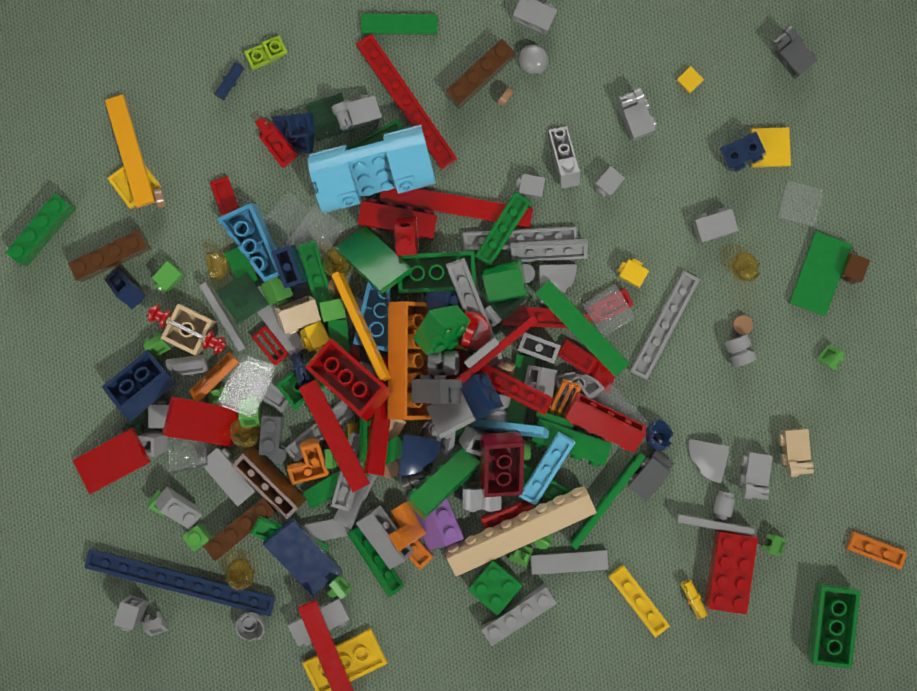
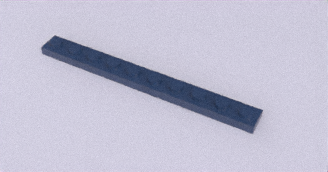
(179, 582)

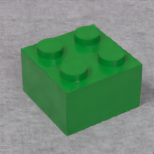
(441, 329)
(495, 586)

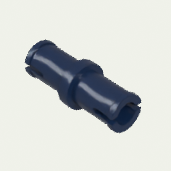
(229, 81)
(299, 369)

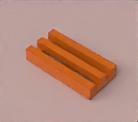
(558, 412)

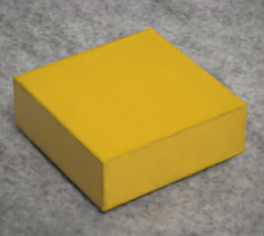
(689, 79)

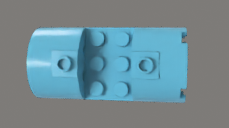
(347, 175)

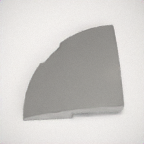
(560, 275)
(589, 386)
(447, 443)
(709, 458)

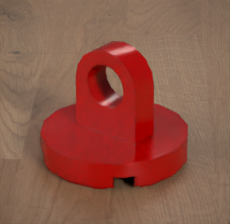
(476, 333)

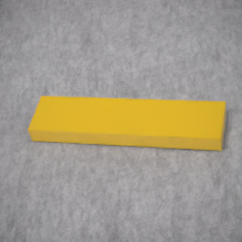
(639, 601)

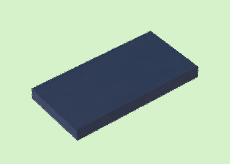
(302, 557)

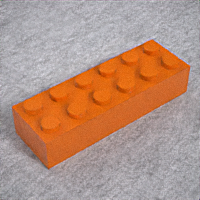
(405, 360)

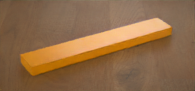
(130, 151)
(361, 326)

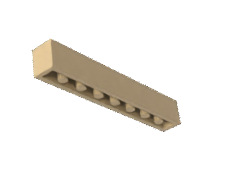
(519, 530)

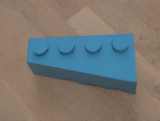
(253, 238)
(376, 316)

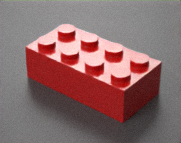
(348, 379)
(730, 572)

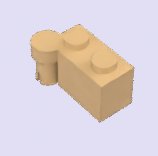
(796, 451)

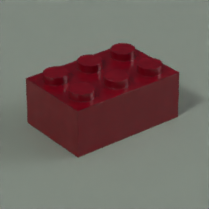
(502, 464)

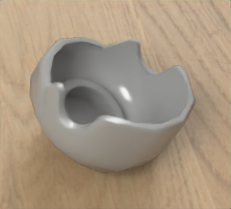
(533, 59)
(250, 626)

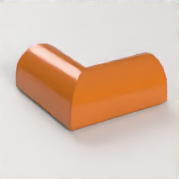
(313, 464)
(410, 527)

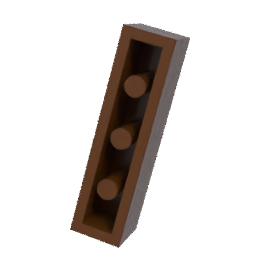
(480, 73)
(109, 256)
(269, 482)
(238, 529)

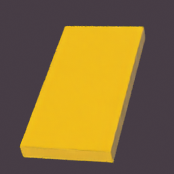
(359, 656)

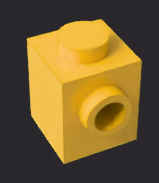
(632, 272)
(314, 337)

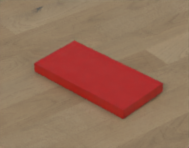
(199, 421)
(111, 461)

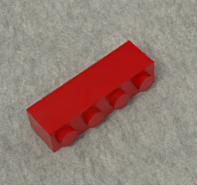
(385, 216)
(605, 422)

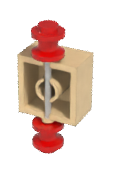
(187, 329)

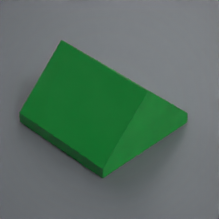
(504, 281)
(290, 389)

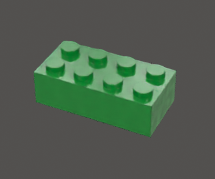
(430, 272)
(833, 625)

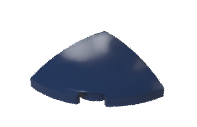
(297, 130)
(417, 453)

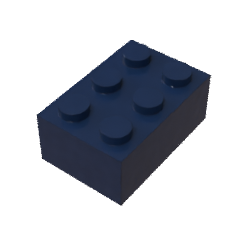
(138, 385)

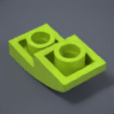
(265, 53)

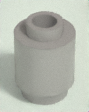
(724, 505)

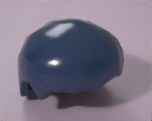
(658, 435)

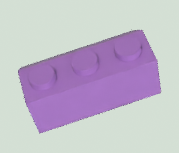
(441, 527)

